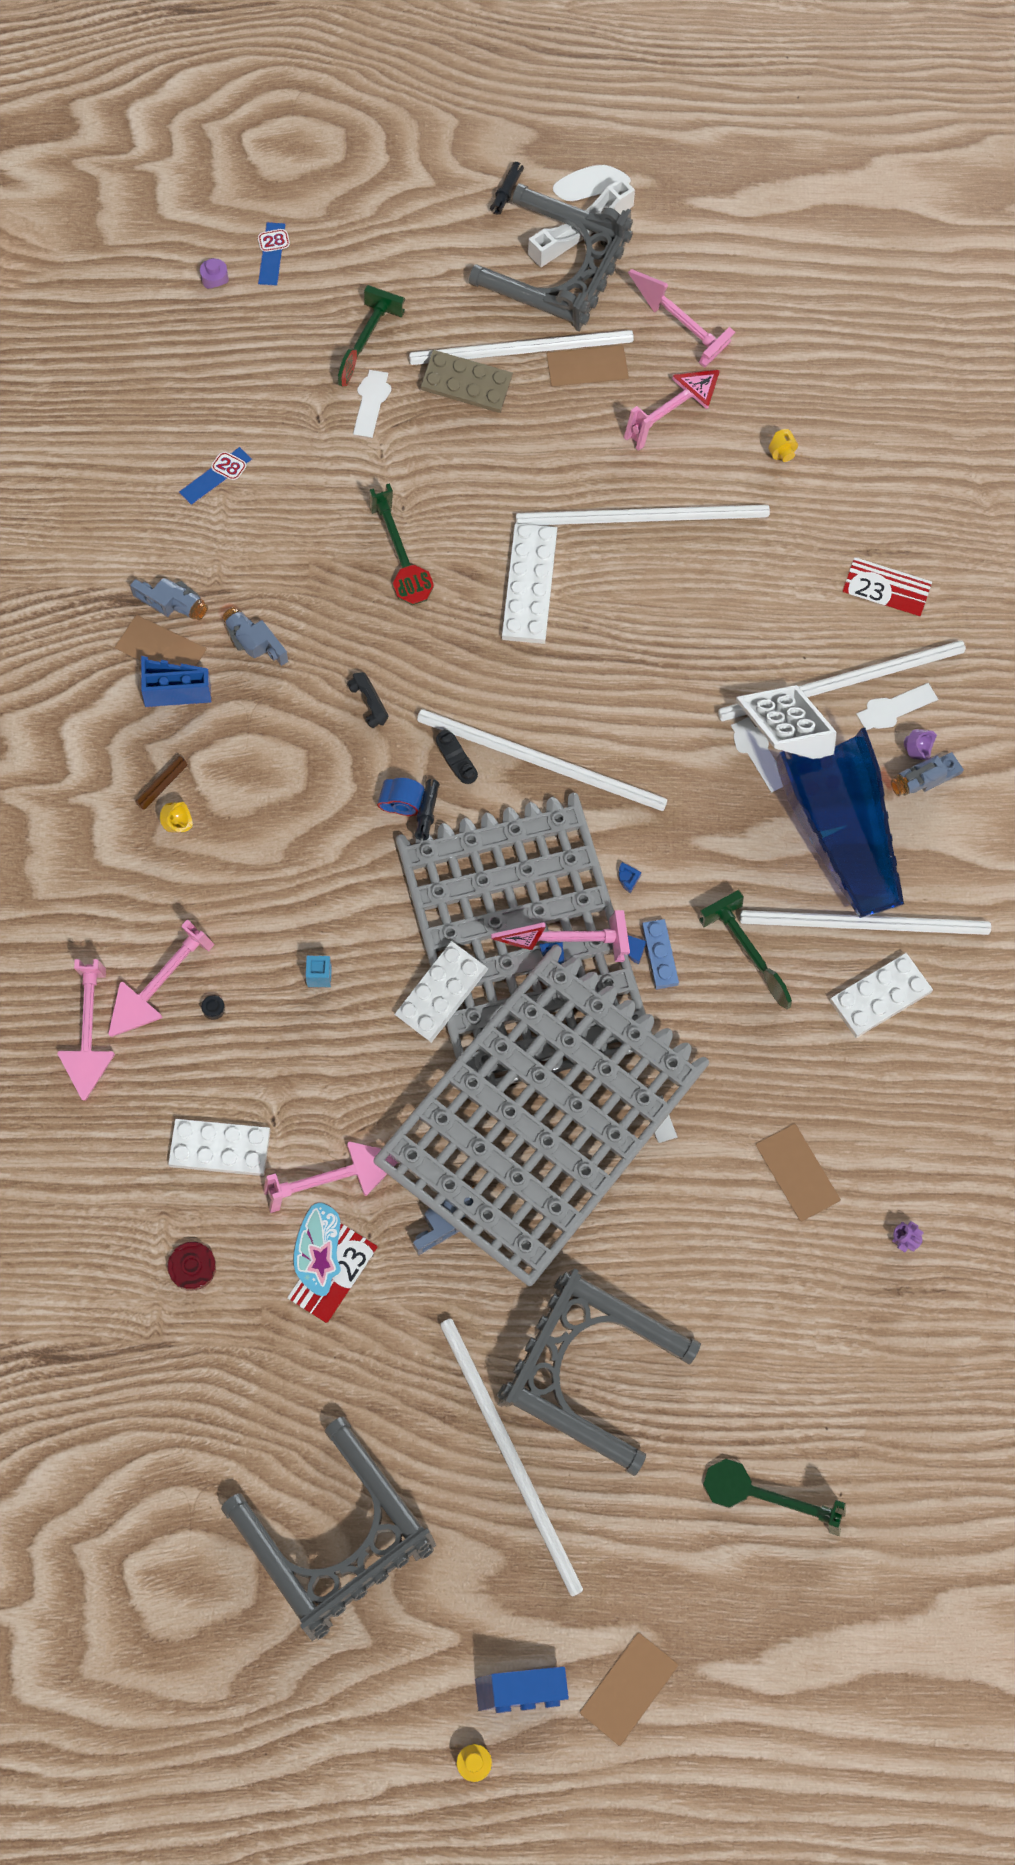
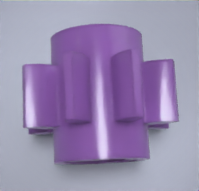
(907, 1236)

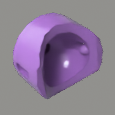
(213, 273)
(920, 743)

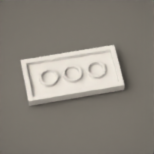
(441, 991)
(881, 995)
(219, 1147)

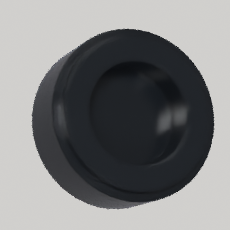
(213, 1007)

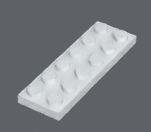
(529, 583)

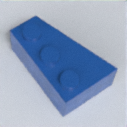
(173, 684)
(522, 1689)

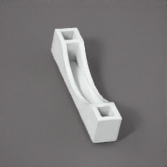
(553, 242)

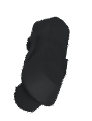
(379, 714)
(456, 757)

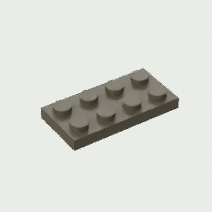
(466, 381)

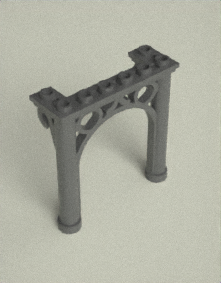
(559, 299)
(563, 1417)
(417, 1543)

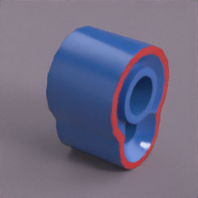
(401, 796)

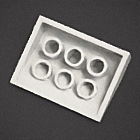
(790, 721)

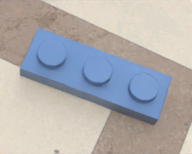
(660, 954)

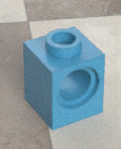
(318, 971)

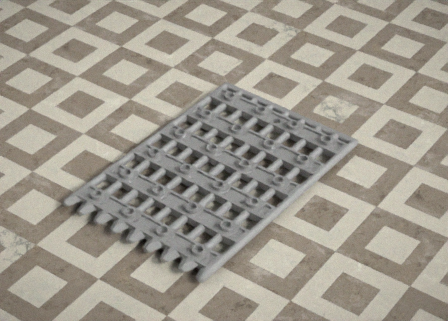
(506, 878)
(528, 1128)

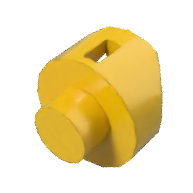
(781, 448)
(176, 817)
(474, 1763)

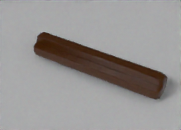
(161, 782)

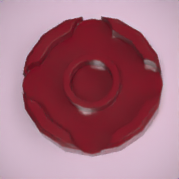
(191, 1266)

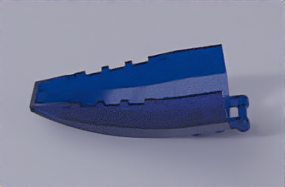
(847, 820)

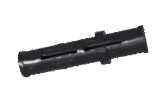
(503, 194)
(425, 817)

